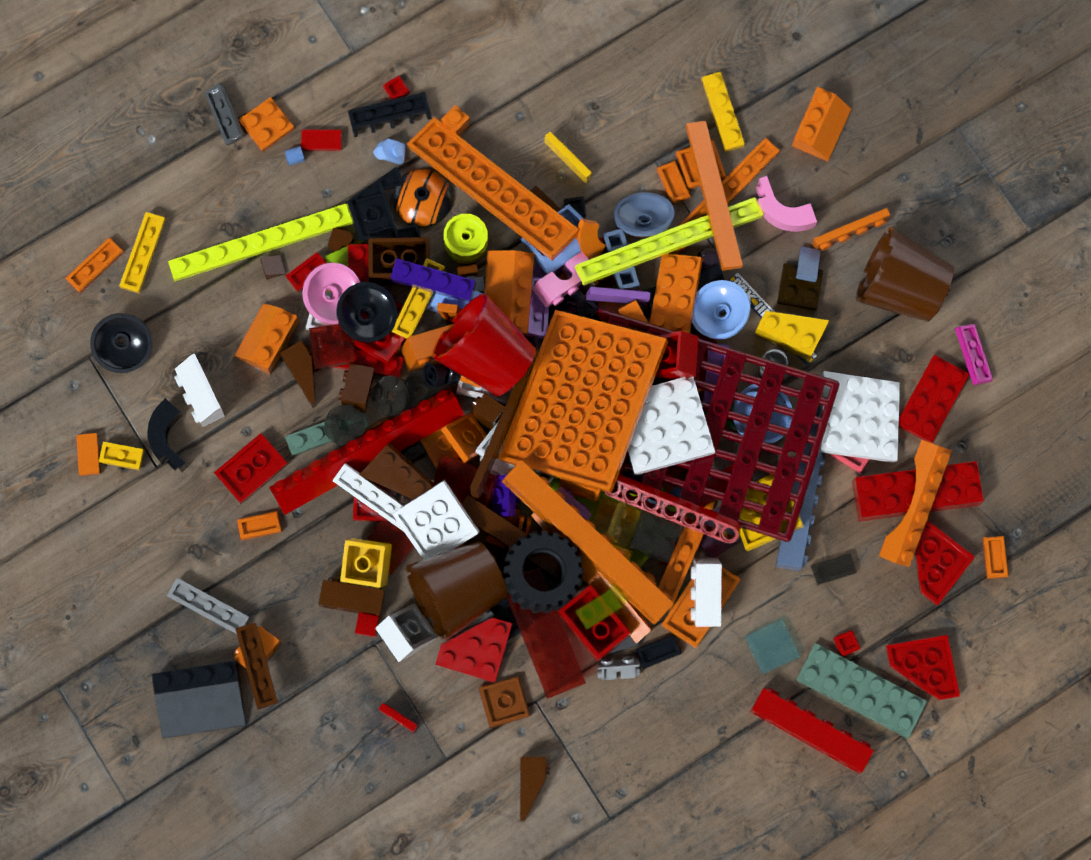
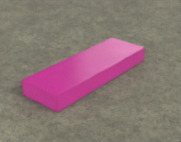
(973, 354)

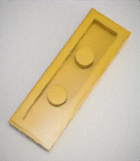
(567, 156)

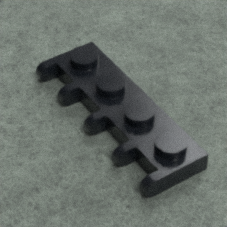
(389, 112)

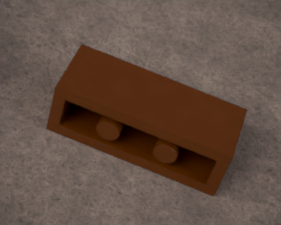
(351, 597)

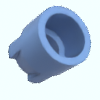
(294, 156)

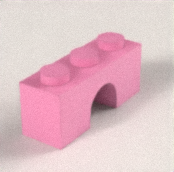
(552, 289)

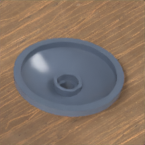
(644, 214)

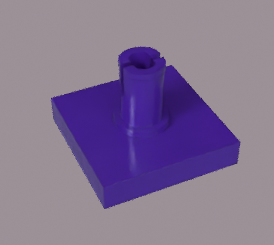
(504, 499)

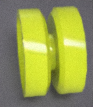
(455, 236)

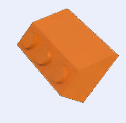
(821, 124)
(267, 337)

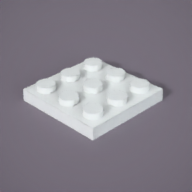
(436, 521)

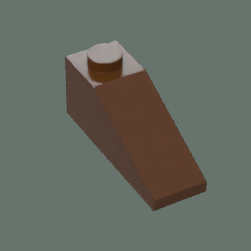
(300, 364)
(532, 777)

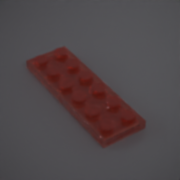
(547, 643)

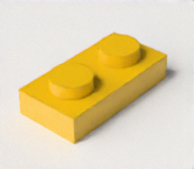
(121, 456)

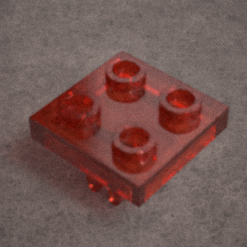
(331, 346)

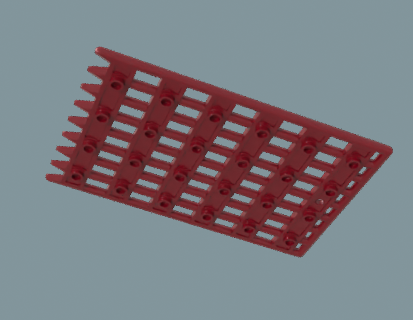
(752, 441)

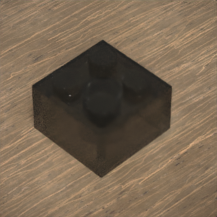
(654, 537)

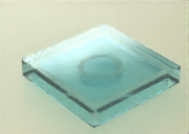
(772, 647)

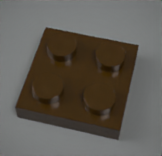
(798, 292)

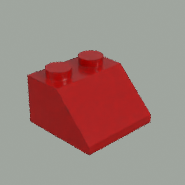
(679, 356)

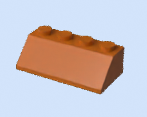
(510, 284)

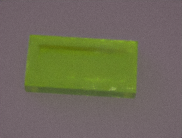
(598, 609)

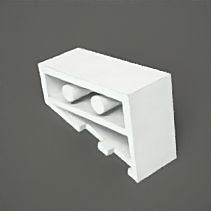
(706, 592)

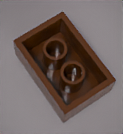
(386, 250)

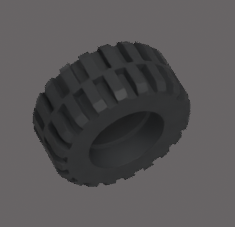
(562, 552)

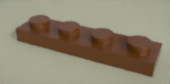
(256, 666)

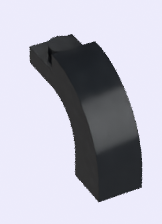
(159, 425)

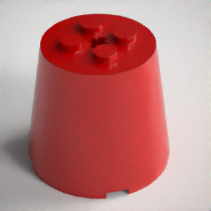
(485, 347)

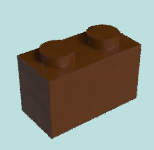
(357, 386)
(487, 411)

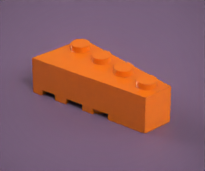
(419, 348)

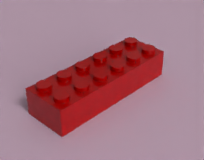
(892, 493)

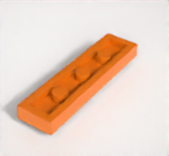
(857, 227)
(680, 562)

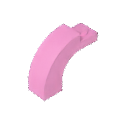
(780, 216)

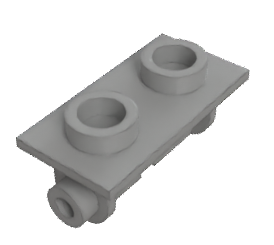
(625, 667)

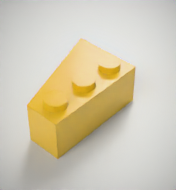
(792, 332)

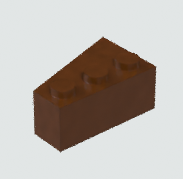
(397, 473)

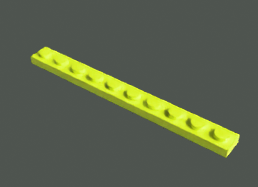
(260, 242)
(662, 243)

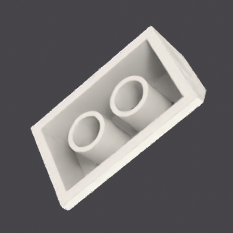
(198, 391)

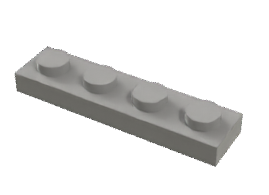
(207, 606)

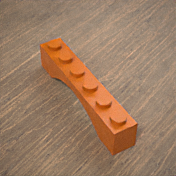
(903, 540)

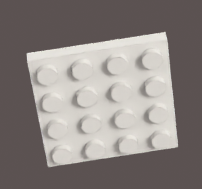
(862, 418)
(670, 428)

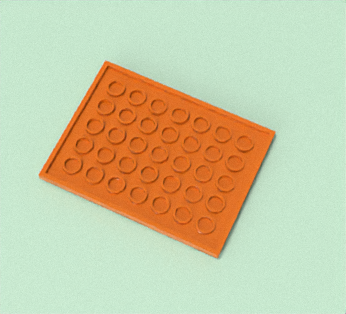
(583, 400)

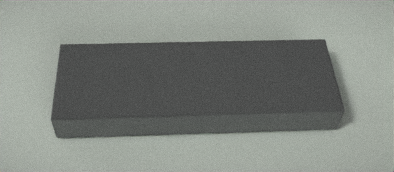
(224, 114)

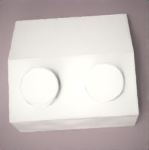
(406, 632)

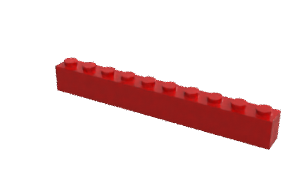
(358, 453)

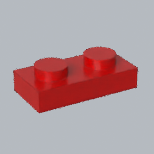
(299, 274)

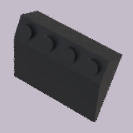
(199, 699)

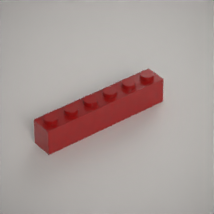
(812, 731)

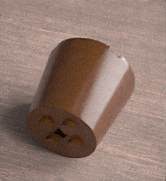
(905, 278)
(456, 587)

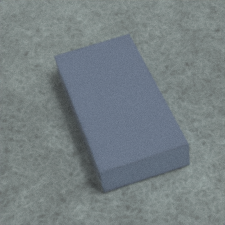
(808, 264)

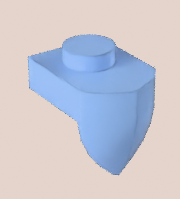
(390, 151)

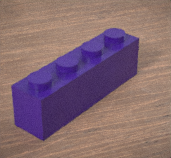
(433, 280)

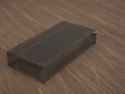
(833, 569)

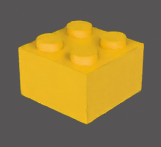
(366, 562)

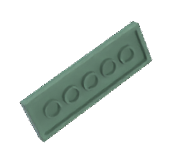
(861, 690)

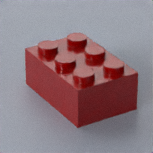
(599, 638)

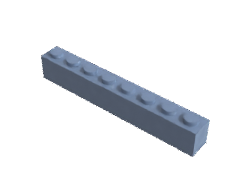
(791, 553)

